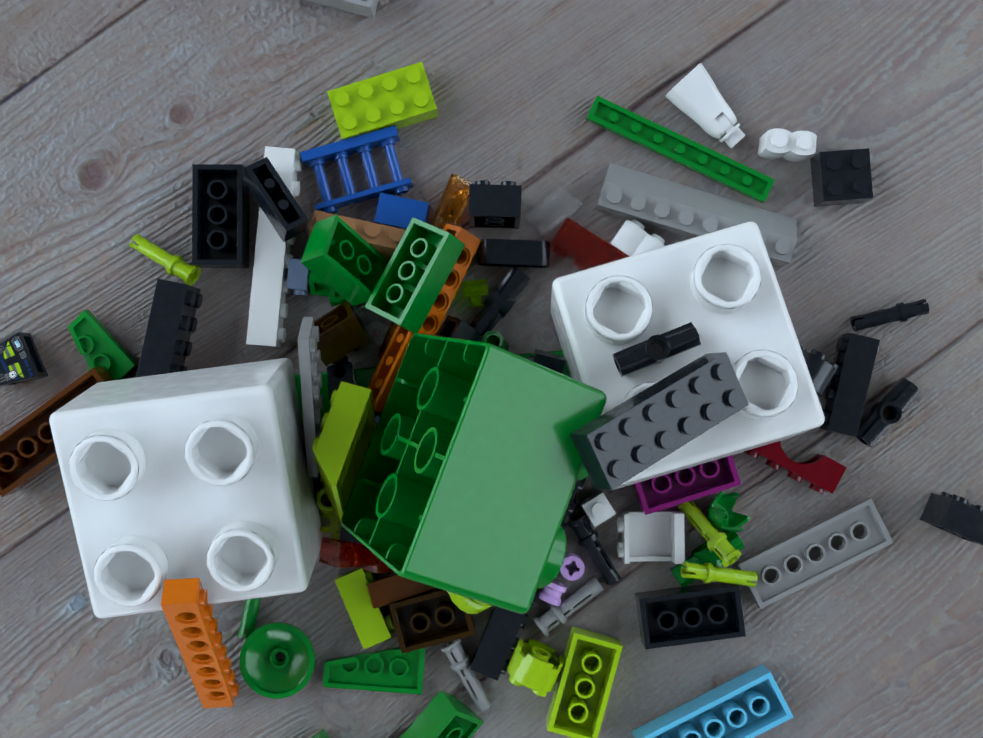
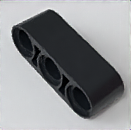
(514, 253)

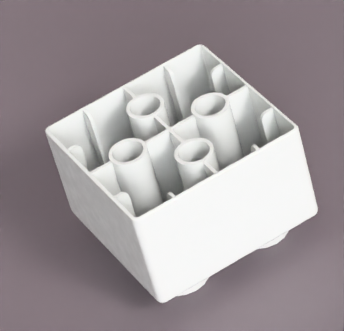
(734, 302)
(190, 483)

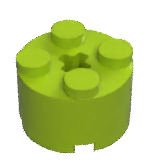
(535, 666)

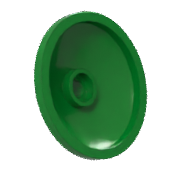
(268, 673)

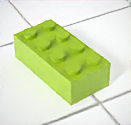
(383, 101)
(583, 684)

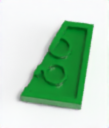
(100, 346)

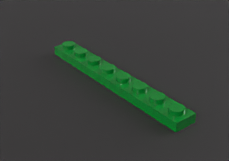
(680, 149)

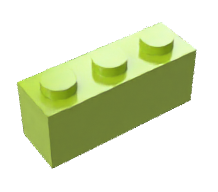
(370, 623)

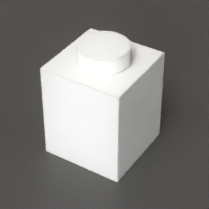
(597, 508)

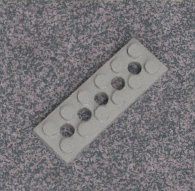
(310, 388)
(830, 559)

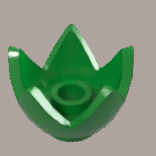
(721, 513)

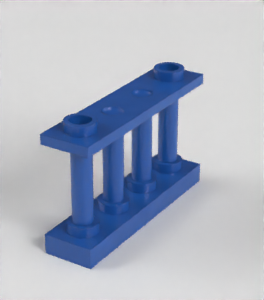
(339, 153)

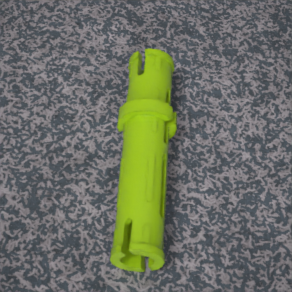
(708, 573)

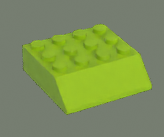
(344, 441)

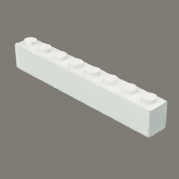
(272, 262)

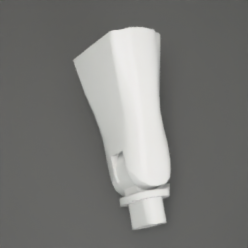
(704, 104)

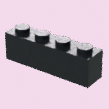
(849, 384)

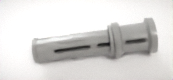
(559, 614)
(461, 664)

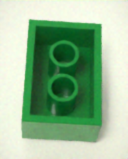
(343, 260)

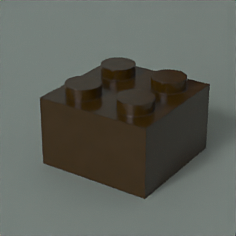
(340, 333)

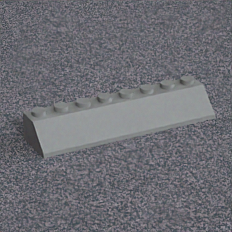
(690, 210)

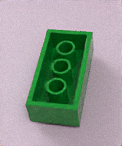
(415, 275)

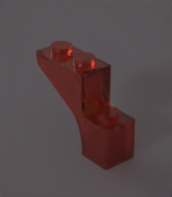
(350, 554)

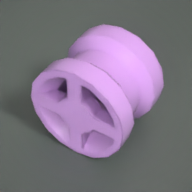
(569, 565)
(552, 593)

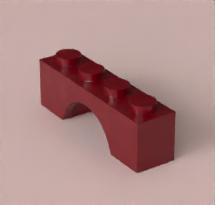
(819, 470)

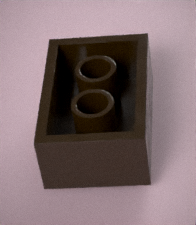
(429, 620)

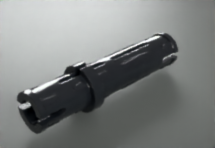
(900, 312)

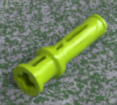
(174, 264)
(715, 540)

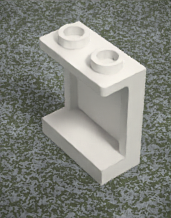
(651, 536)

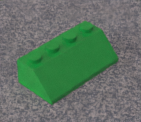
(444, 719)

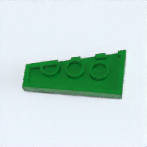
(377, 671)

